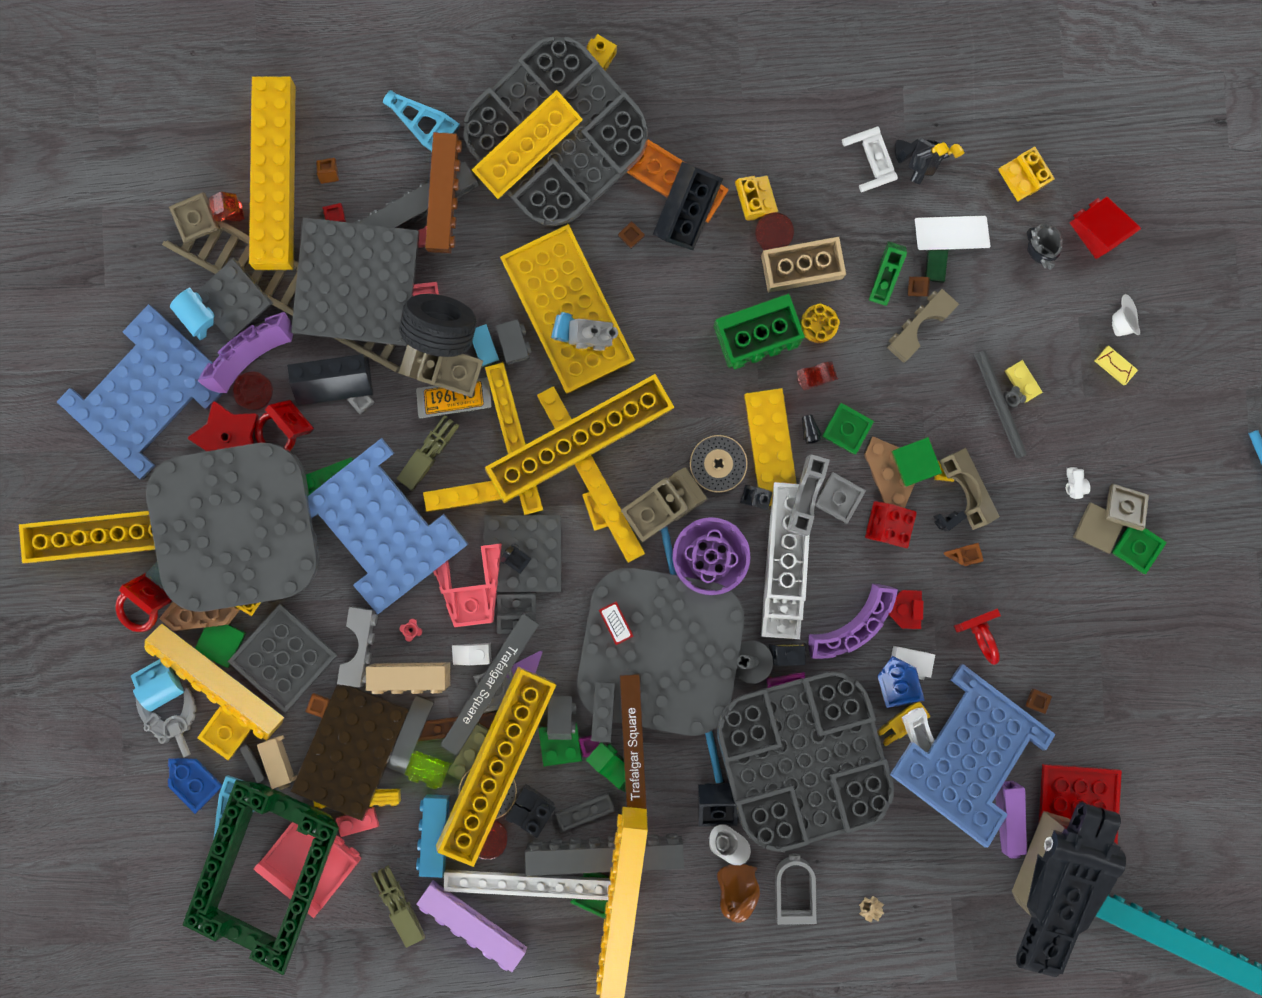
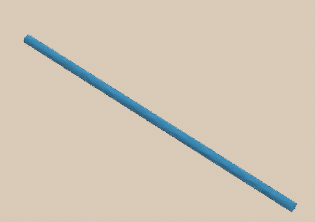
(709, 736)

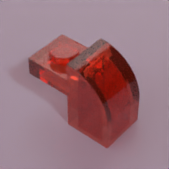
(226, 207)
(817, 375)

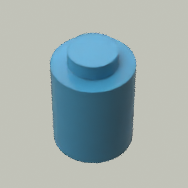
(561, 327)

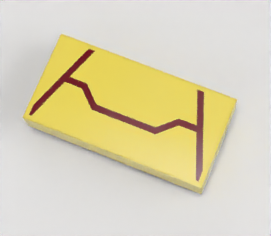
(1116, 365)

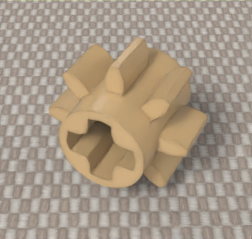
(871, 909)

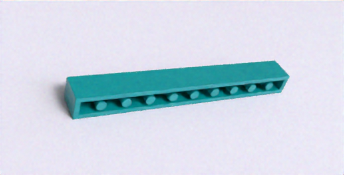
(1182, 942)

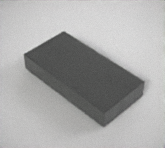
(252, 763)

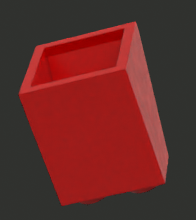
(1103, 226)

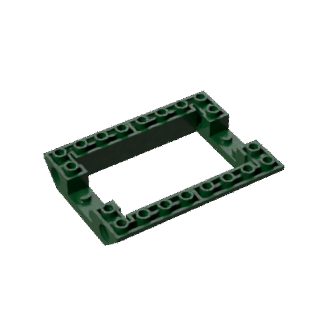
(203, 910)

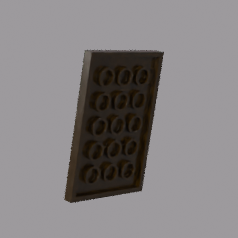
(350, 751)

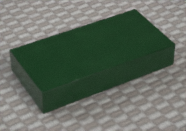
(936, 265)

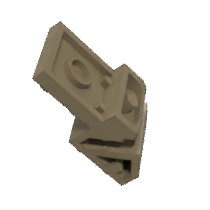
(451, 373)
(663, 504)

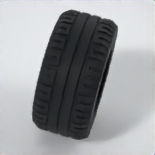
(437, 325)

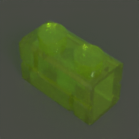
(427, 769)

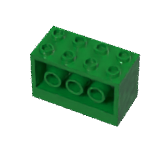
(762, 320)

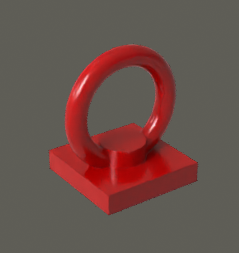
(287, 418)
(146, 596)
(980, 628)

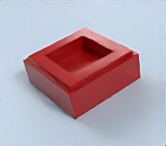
(334, 212)

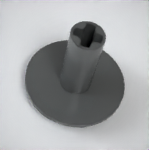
(754, 662)

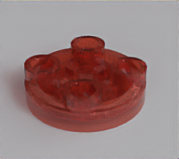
(774, 231)
(252, 390)
(495, 842)

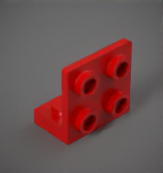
(890, 524)

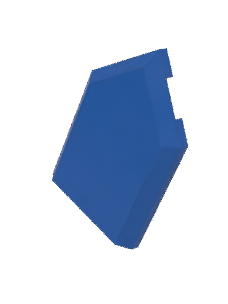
(900, 683)
(192, 782)

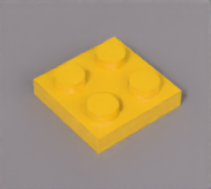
(224, 734)

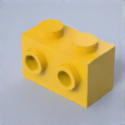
(602, 50)

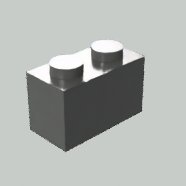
(513, 341)
(560, 718)

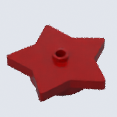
(223, 422)

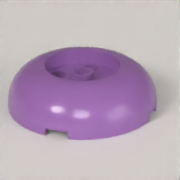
(713, 533)

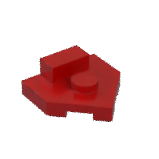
(908, 609)

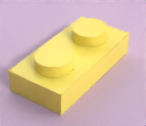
(1021, 377)

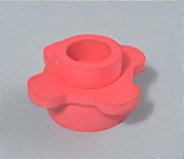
(410, 635)

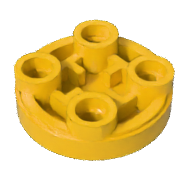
(819, 323)

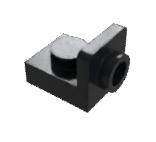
(756, 497)
(953, 519)

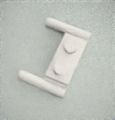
(877, 157)

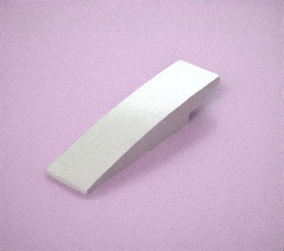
(784, 569)

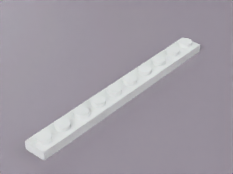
(526, 885)

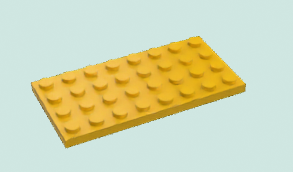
(557, 279)

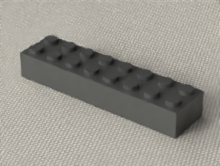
(596, 855)

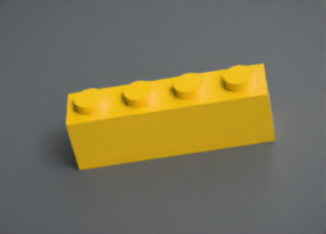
(460, 496)

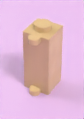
(276, 763)

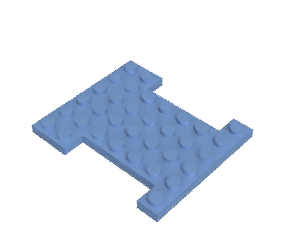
(142, 391)
(382, 528)
(972, 757)

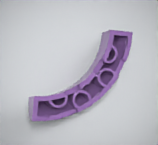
(245, 349)
(858, 630)

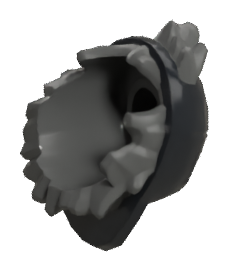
(1044, 244)

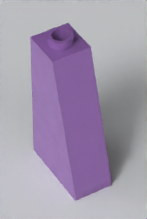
(1013, 829)

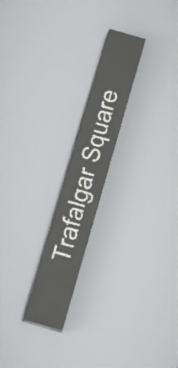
(489, 684)

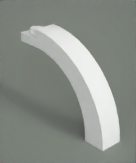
(918, 728)

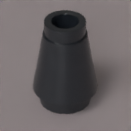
(811, 432)

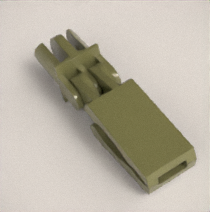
(424, 458)
(401, 913)

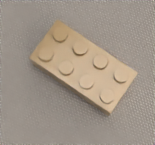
(803, 264)
(407, 676)

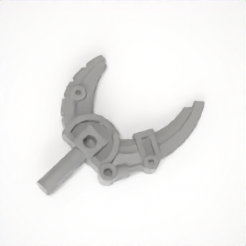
(174, 725)

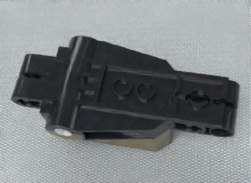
(1066, 883)

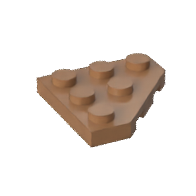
(886, 472)
(182, 619)

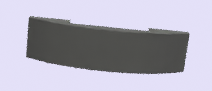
(410, 734)

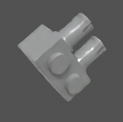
(591, 334)

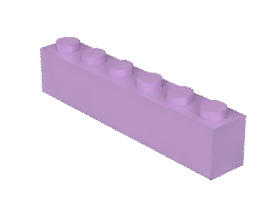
(471, 926)

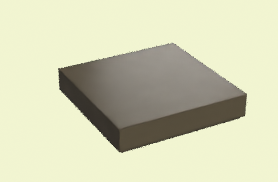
(193, 217)
(1127, 507)
(1096, 530)

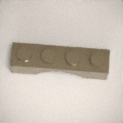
(938, 308)
(979, 508)

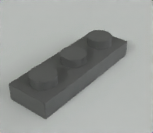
(603, 711)

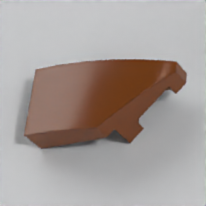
(966, 555)

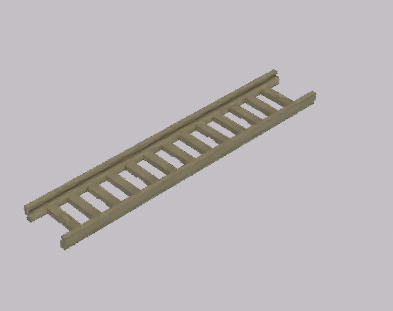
(272, 286)

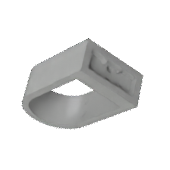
(795, 916)

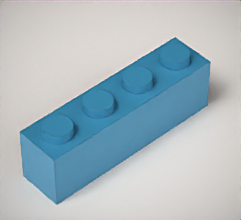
(435, 815)

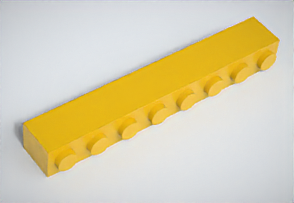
(213, 682)

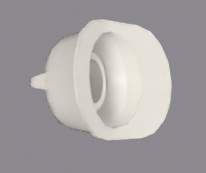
(1126, 318)
(729, 845)

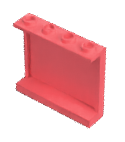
(286, 859)

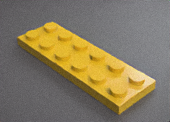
(527, 144)
(770, 438)

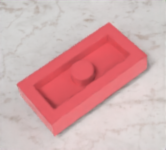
(350, 825)

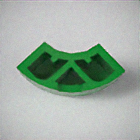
(609, 764)

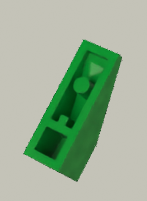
(888, 273)

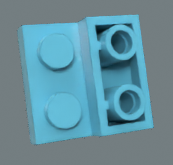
(193, 313)
(156, 685)

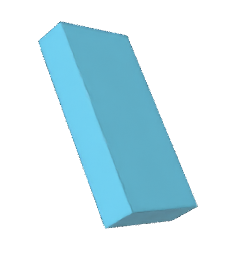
(484, 345)

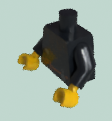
(929, 156)

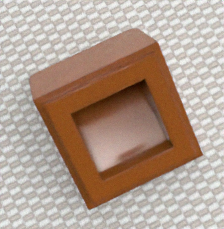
(327, 170)

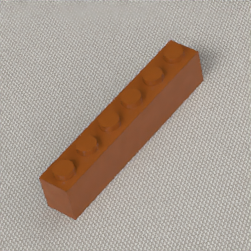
(442, 192)

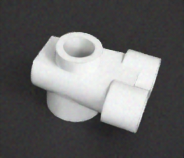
(1077, 484)

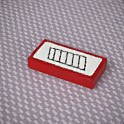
(616, 623)

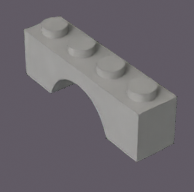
(804, 504)
(361, 622)

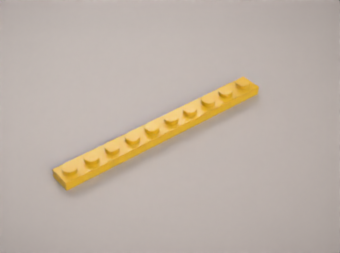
(595, 483)

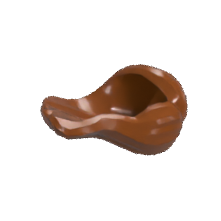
(738, 891)

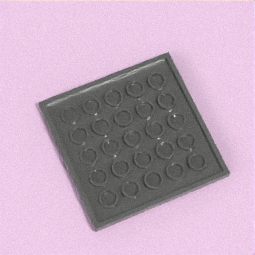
(353, 280)

